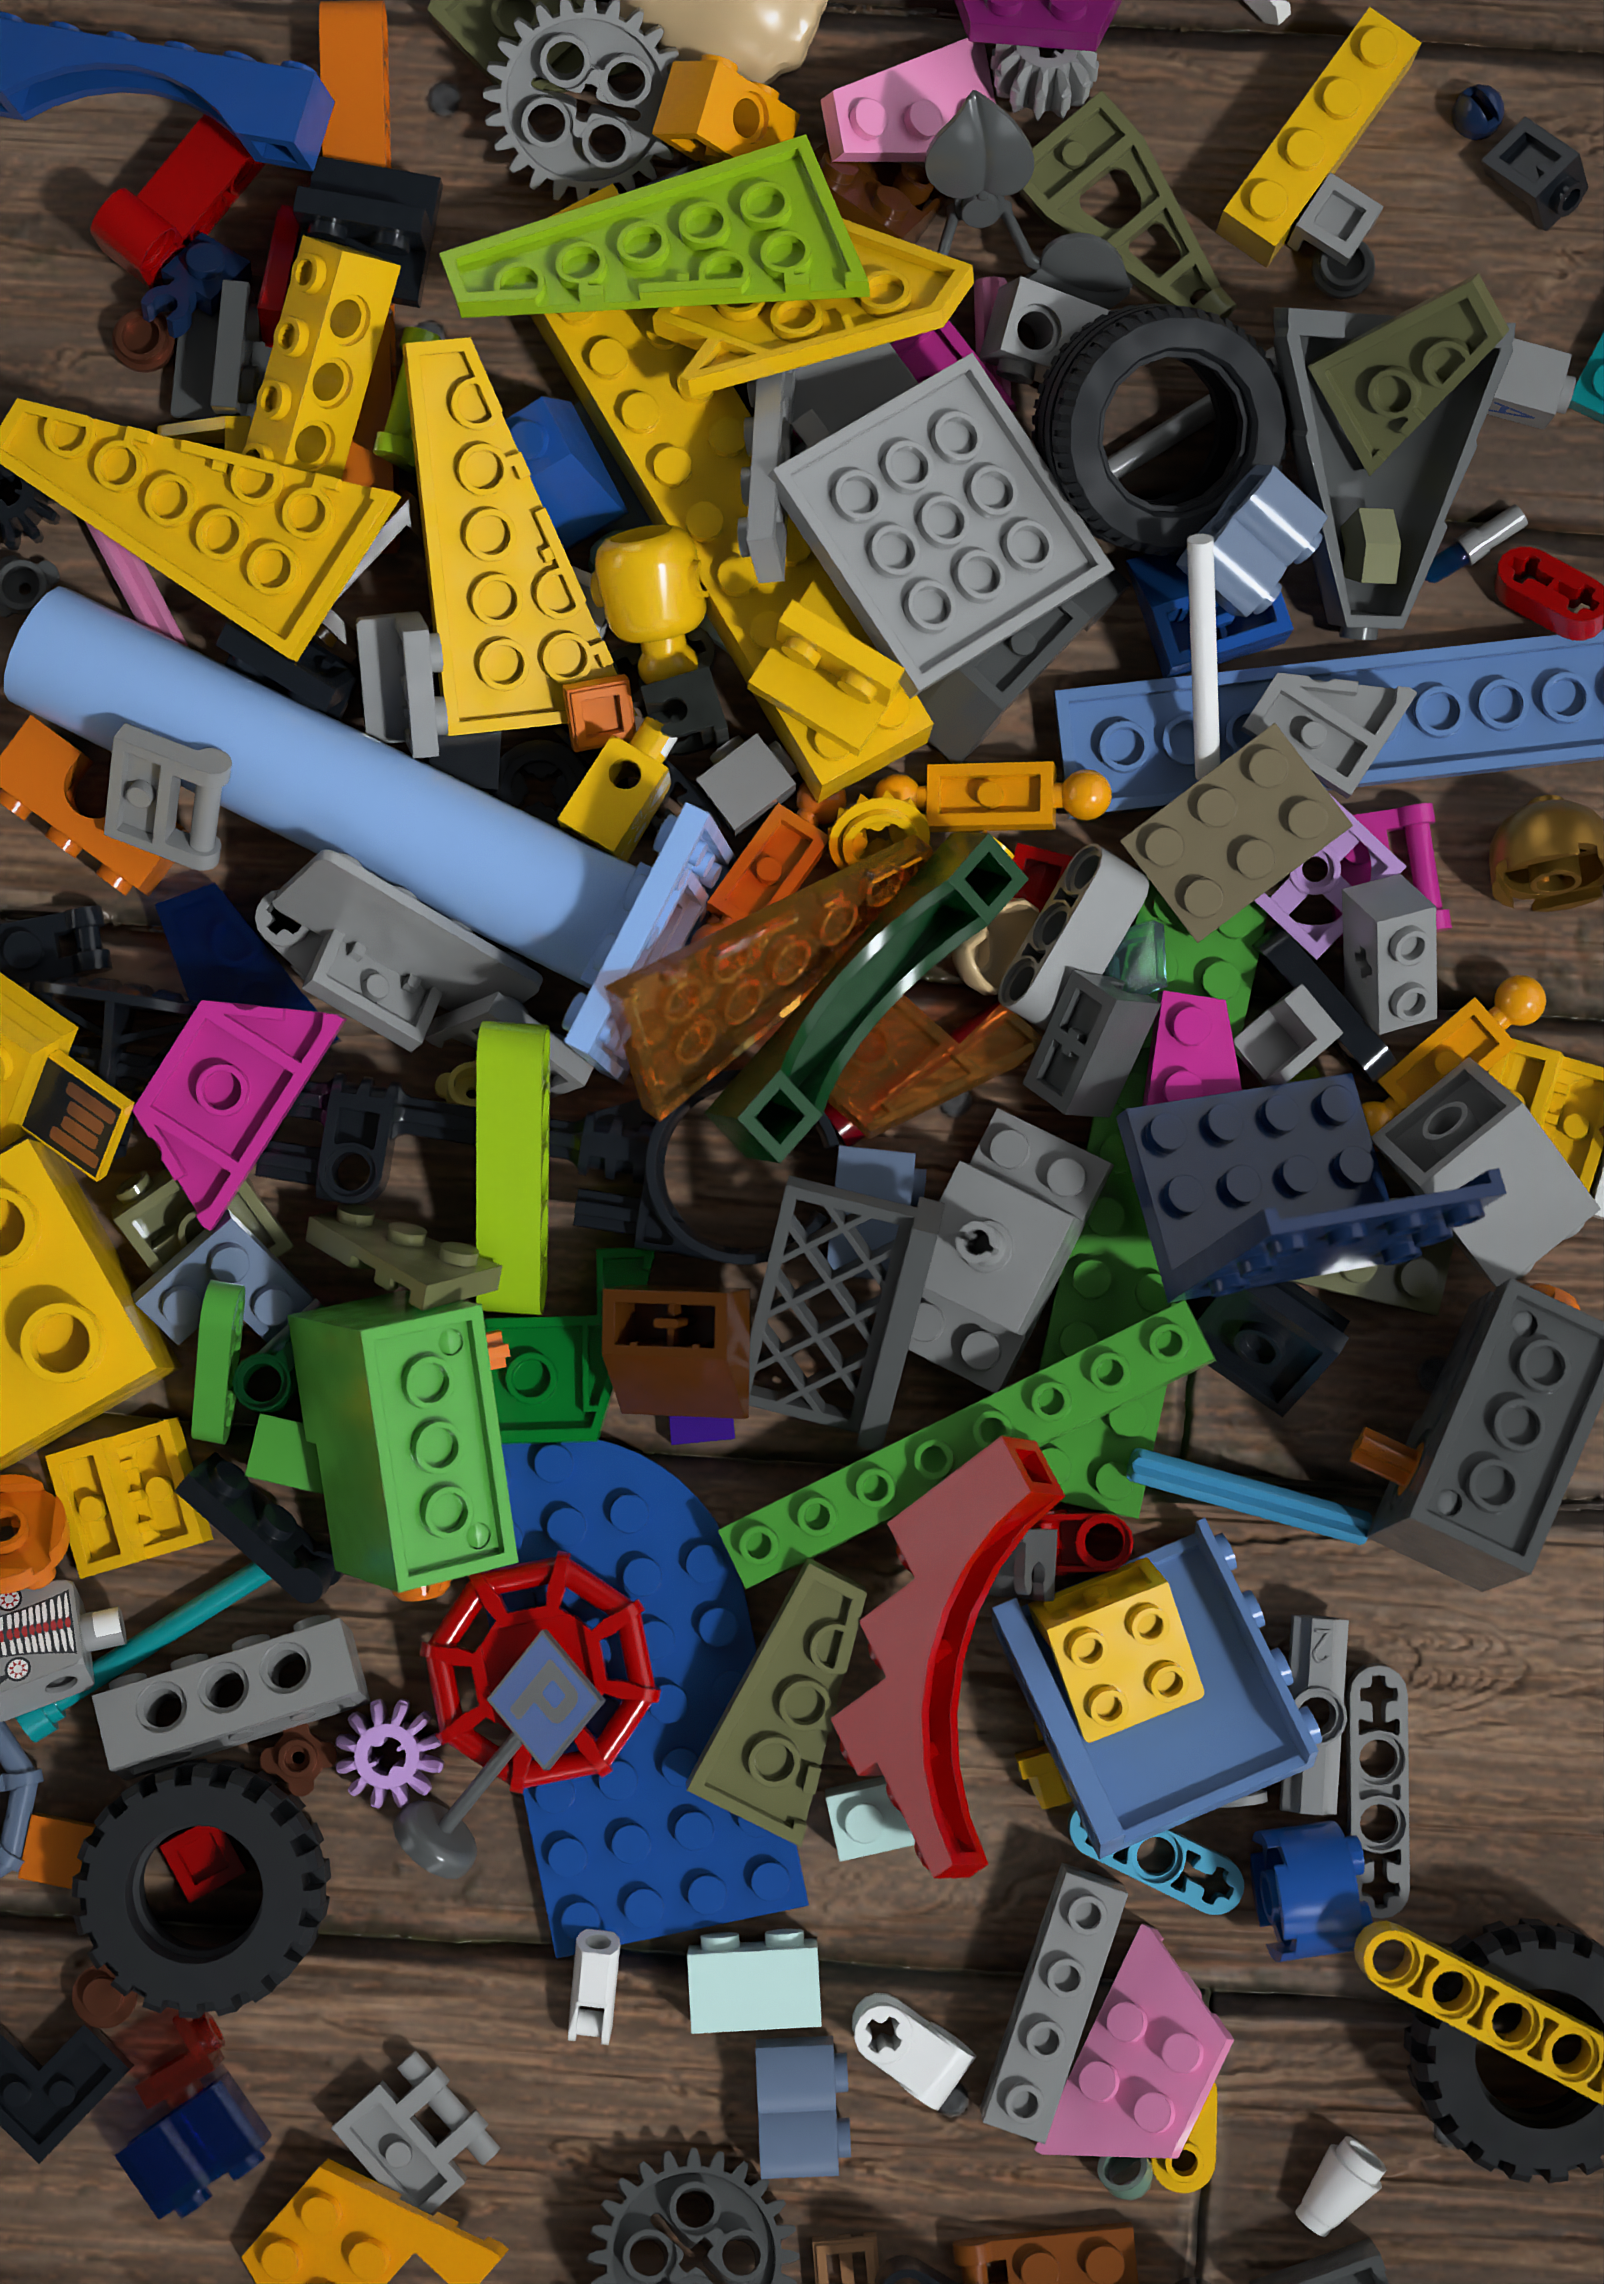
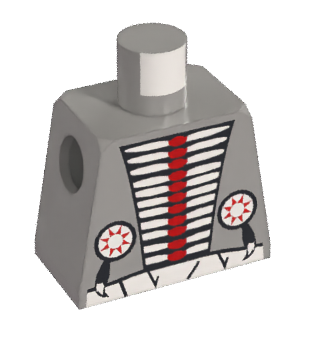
(50, 1645)

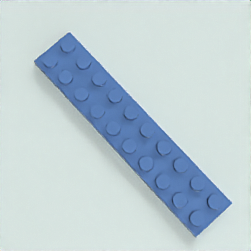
(1472, 715)

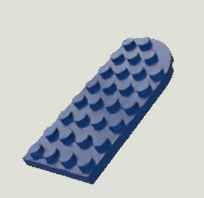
(637, 1845)

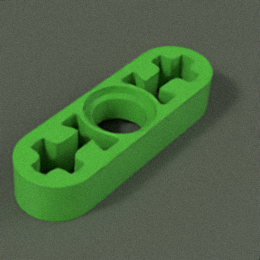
(217, 1360)

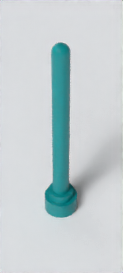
(45, 1720)

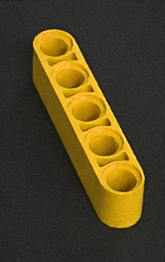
(1477, 2002)

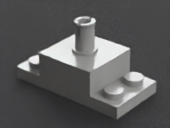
(1003, 1247)

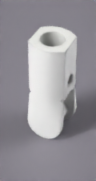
(594, 1984)

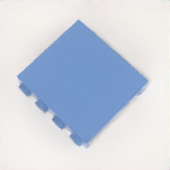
(1194, 1756)

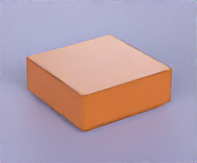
(598, 711)
(53, 1849)

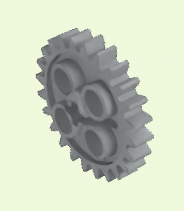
(567, 154)

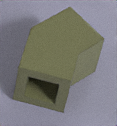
(1371, 546)

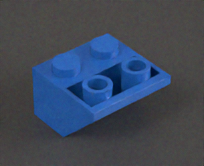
(1164, 603)

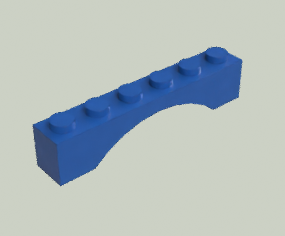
(268, 107)

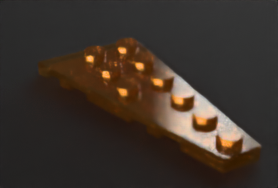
(726, 991)

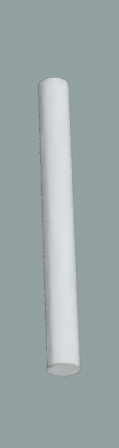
(1203, 653)

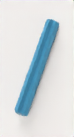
(1248, 1496)

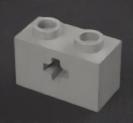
(1390, 953)

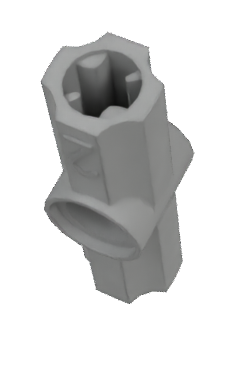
(1318, 1670)

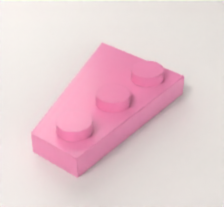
(905, 106)

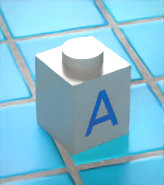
(1534, 385)

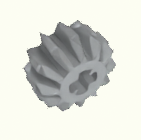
(1043, 77)

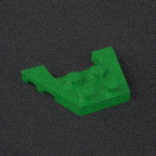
(556, 1370)

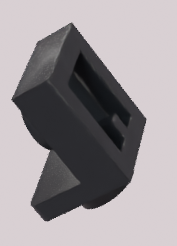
(1538, 172)

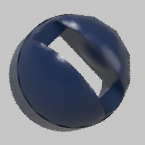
(1469, 117)

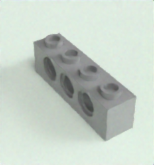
(329, 1687)
(1053, 2003)

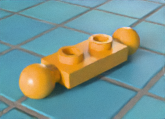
(1000, 795)
(1468, 1033)

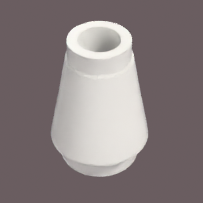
(1340, 2186)

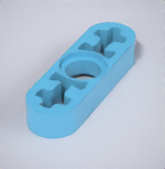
(1191, 1891)

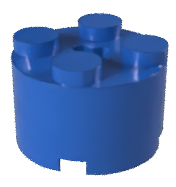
(1309, 1889)

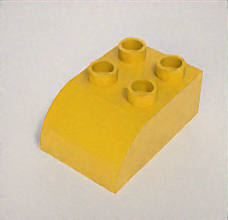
(66, 1309)

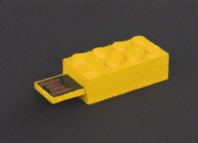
(49, 1091)

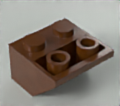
(882, 195)
(678, 1349)

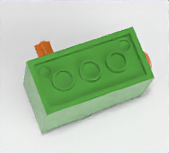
(406, 1439)

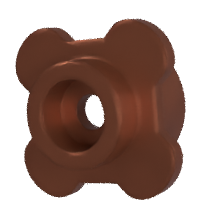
(299, 1776)

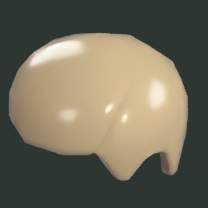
(988, 954)

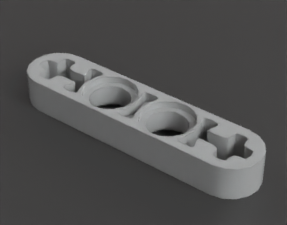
(1386, 1789)

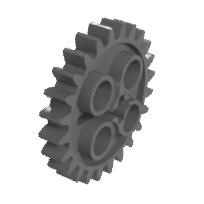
(734, 2214)

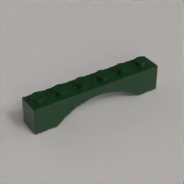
(795, 1071)

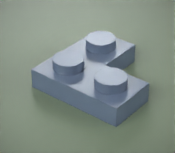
(229, 1255)

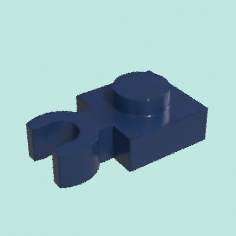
(194, 283)

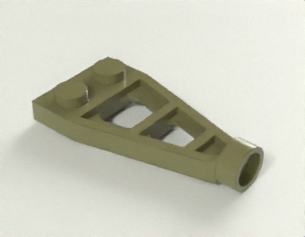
(1080, 155)

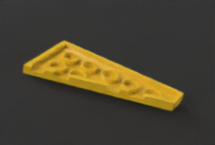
(224, 525)
(494, 563)

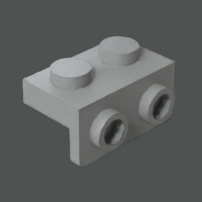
(397, 681)

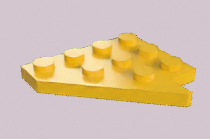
(741, 342)

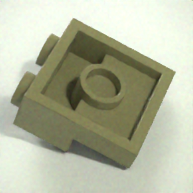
(163, 1221)

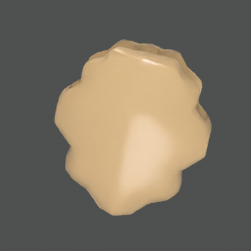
(756, 35)

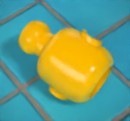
(652, 595)

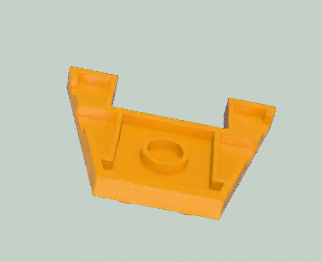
(362, 2233)

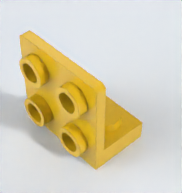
(1119, 1649)

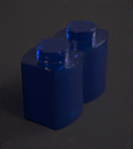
(194, 2147)

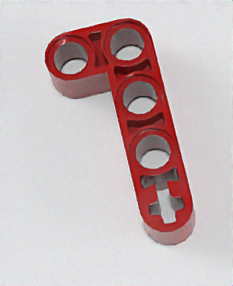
(177, 203)

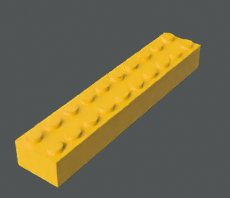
(686, 472)

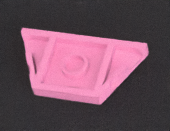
(1141, 2063)

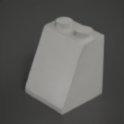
(1477, 1126)

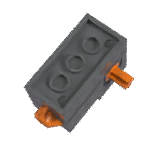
(1495, 1438)

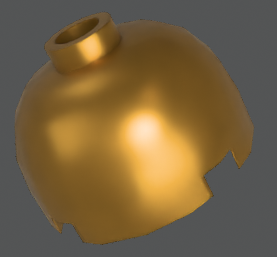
(1549, 855)

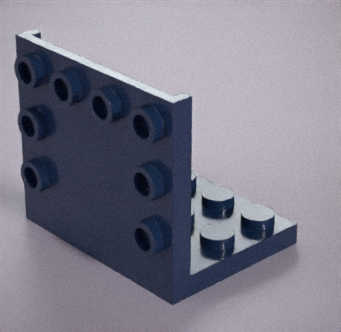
(1277, 1189)

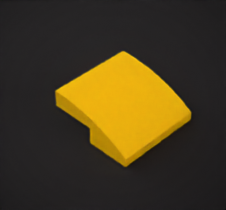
(1563, 1099)
(125, 1497)

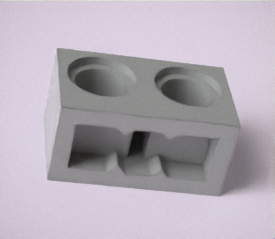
(1051, 316)

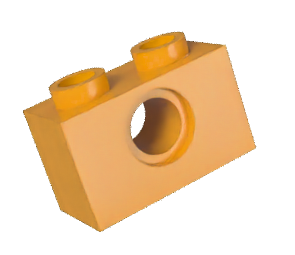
(719, 113)

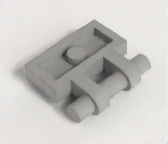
(399, 2148)

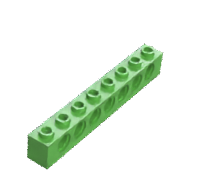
(901, 1473)

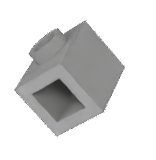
(747, 781)

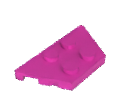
(228, 1093)

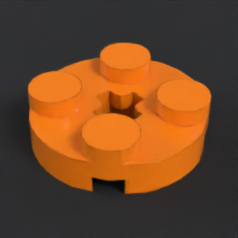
(39, 1531)

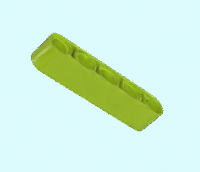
(513, 1162)

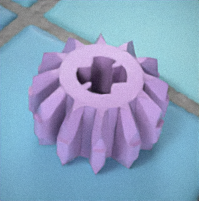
(375, 1735)

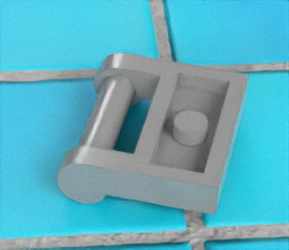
(146, 796)

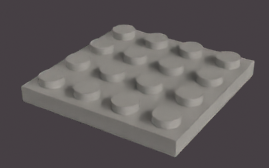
(940, 524)

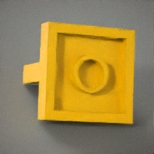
(827, 669)

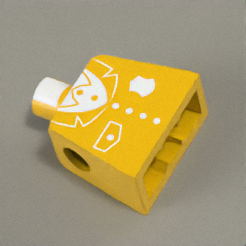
(615, 816)

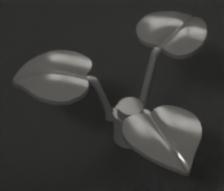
(982, 160)

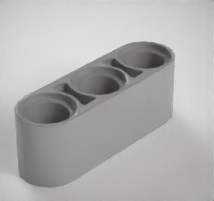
(1073, 932)

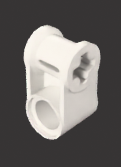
(918, 2055)

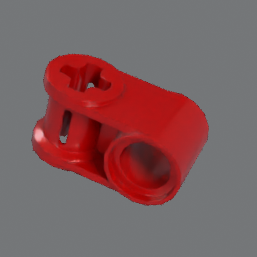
(1071, 1537)

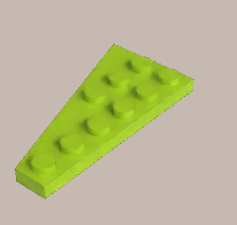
(706, 237)

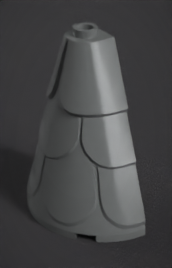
(1413, 481)

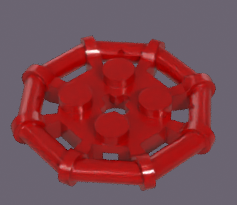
(510, 1639)

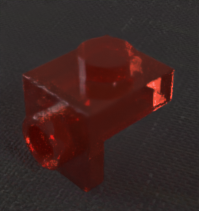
(181, 2076)

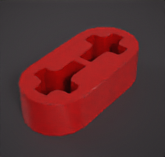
(1550, 593)

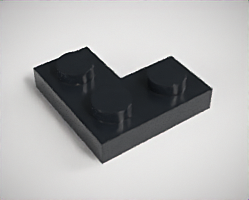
(50, 2100)

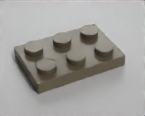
(1236, 832)

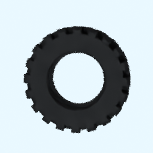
(135, 1943)
(1444, 2072)

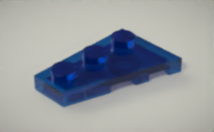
(223, 954)

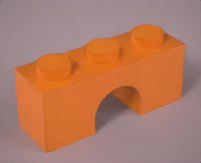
(42, 776)

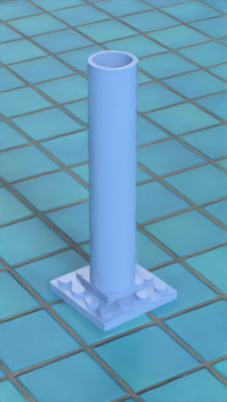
(390, 812)

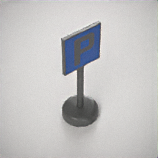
(546, 1707)

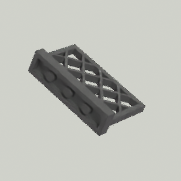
(895, 1307)

